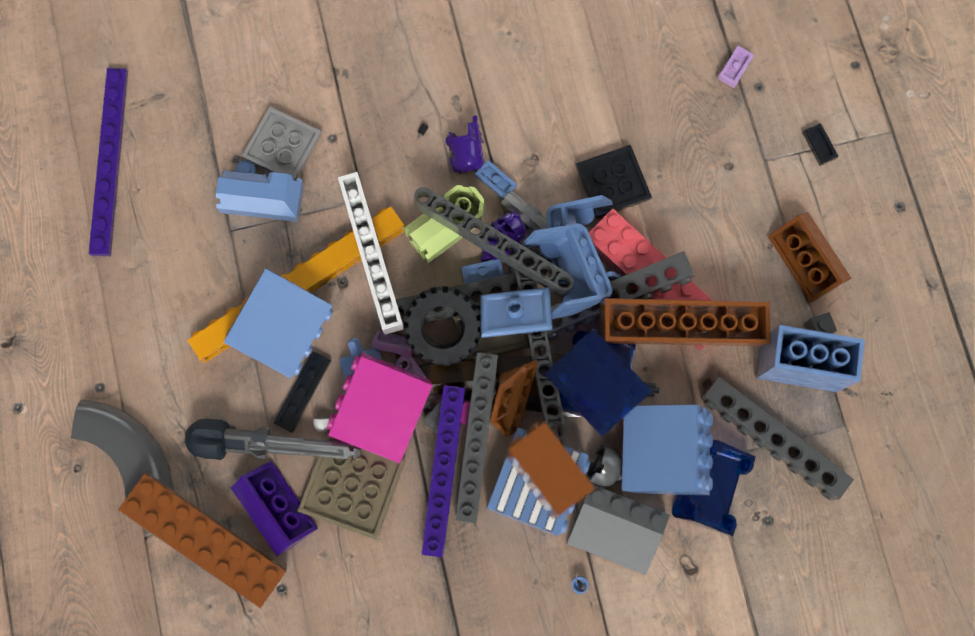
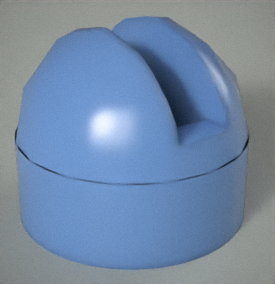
(576, 586)

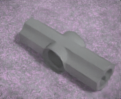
(529, 214)

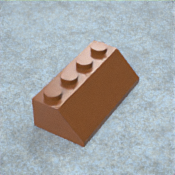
(809, 257)

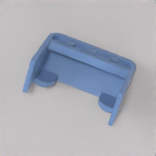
(577, 213)
(579, 258)

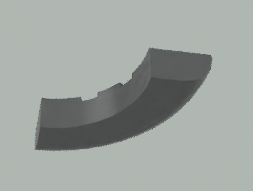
(123, 440)

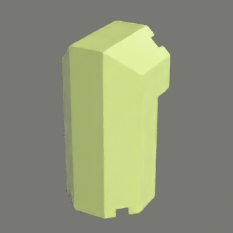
(433, 238)

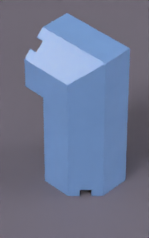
(260, 195)

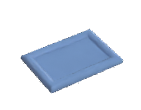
(515, 312)

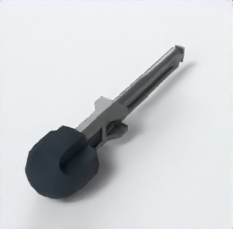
(214, 439)

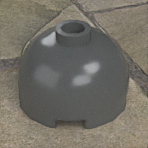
(606, 467)

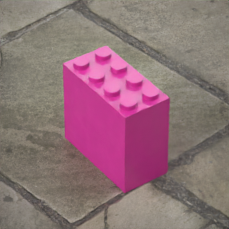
(379, 407)

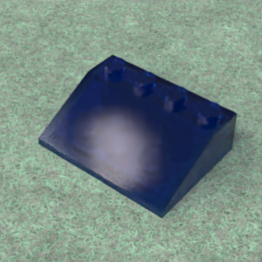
(598, 382)

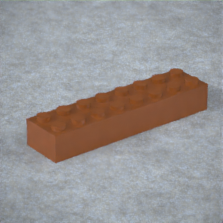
(685, 322)
(202, 539)

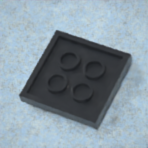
(616, 178)

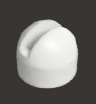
(320, 424)

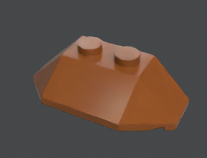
(512, 397)

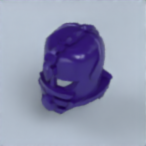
(466, 149)
(511, 226)

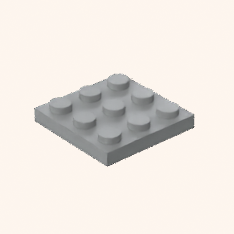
(281, 144)

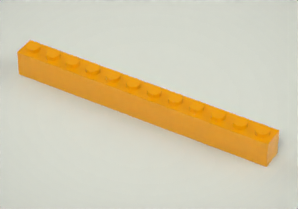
(309, 275)

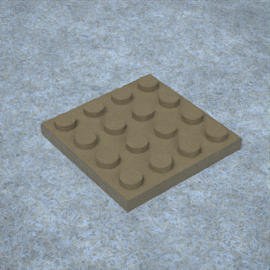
(352, 491)

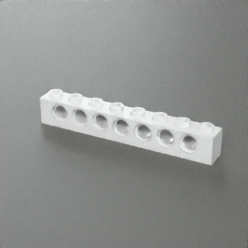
(370, 253)

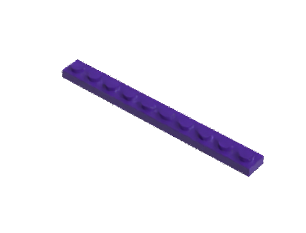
(108, 162)

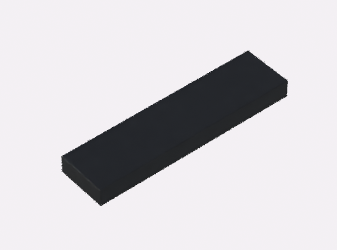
(302, 392)

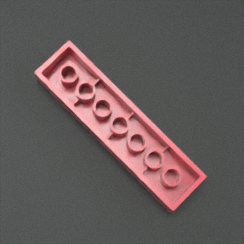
(629, 251)

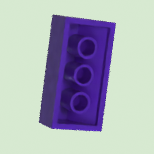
(273, 508)

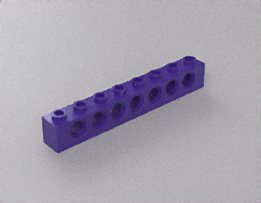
(443, 471)

